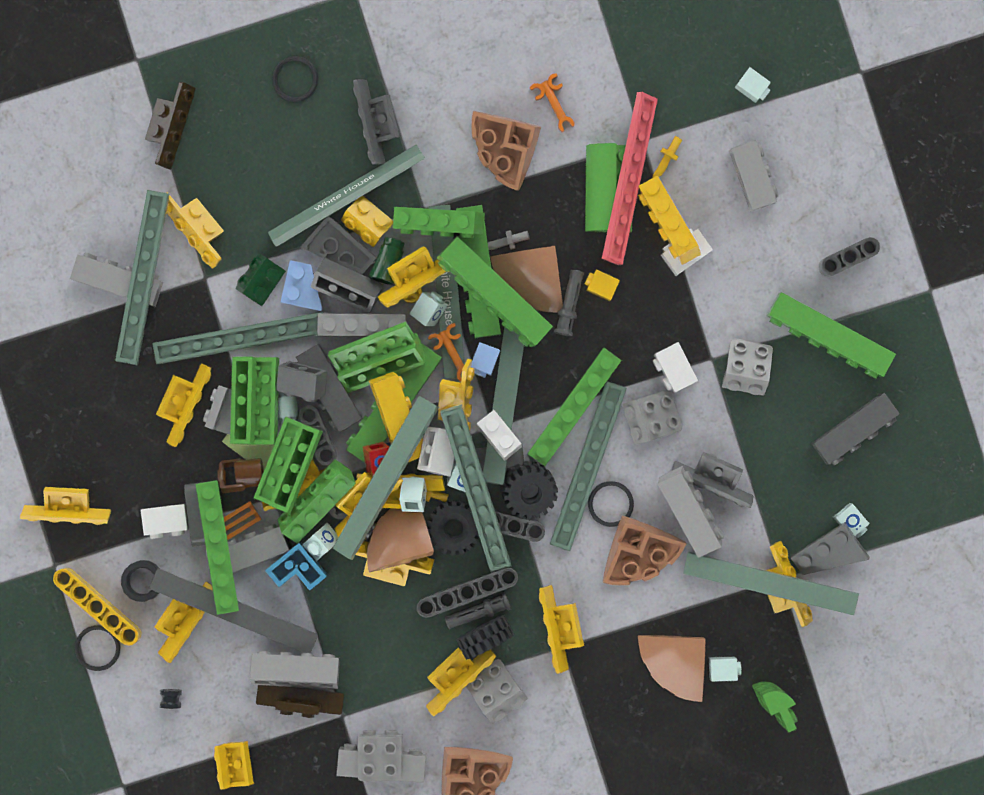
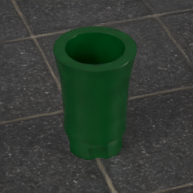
(389, 254)

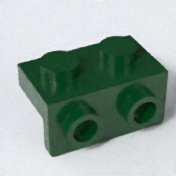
(260, 279)

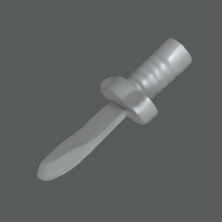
(509, 240)

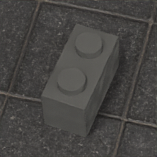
(301, 381)

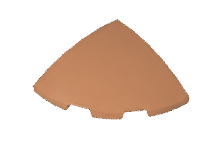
(505, 146)
(532, 276)
(398, 540)
(639, 552)
(675, 663)
(473, 771)

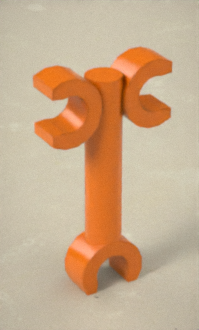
(547, 88)
(445, 338)

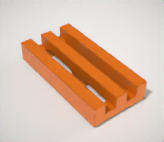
(237, 511)

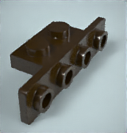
(168, 124)
(300, 700)

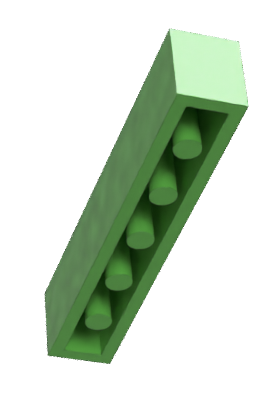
(494, 292)
(482, 323)
(831, 335)
(574, 406)
(372, 427)
(217, 547)

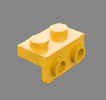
(367, 221)
(233, 764)

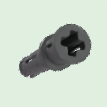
(567, 313)
(488, 607)

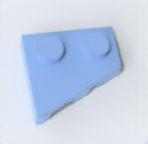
(298, 288)

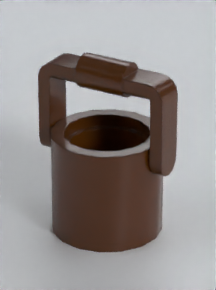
(247, 474)

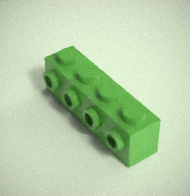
(438, 220)
(316, 501)

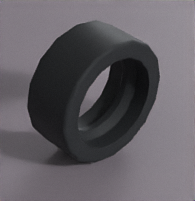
(125, 581)

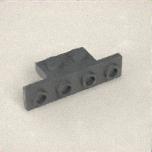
(377, 120)
(719, 478)

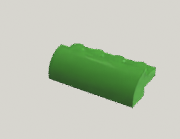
(602, 178)
(377, 355)
(254, 401)
(288, 465)
(776, 703)

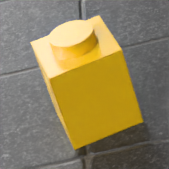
(602, 284)

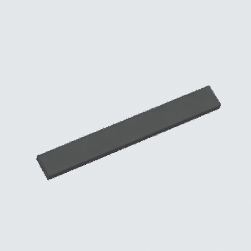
(246, 617)

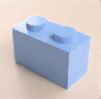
(485, 359)

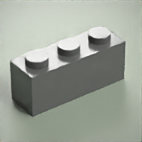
(346, 285)

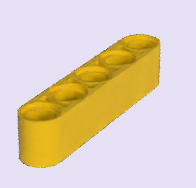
(87, 605)

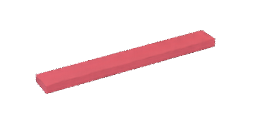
(629, 178)

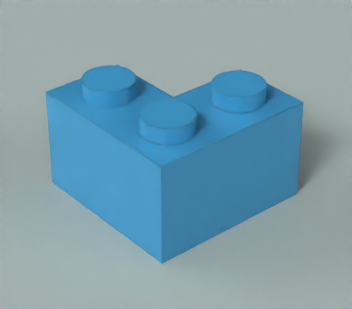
(297, 562)

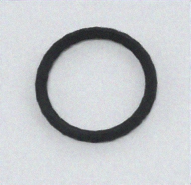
(315, 76)
(596, 489)
(77, 652)

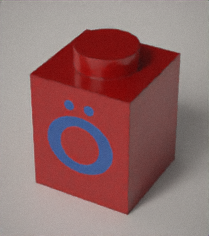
(374, 455)

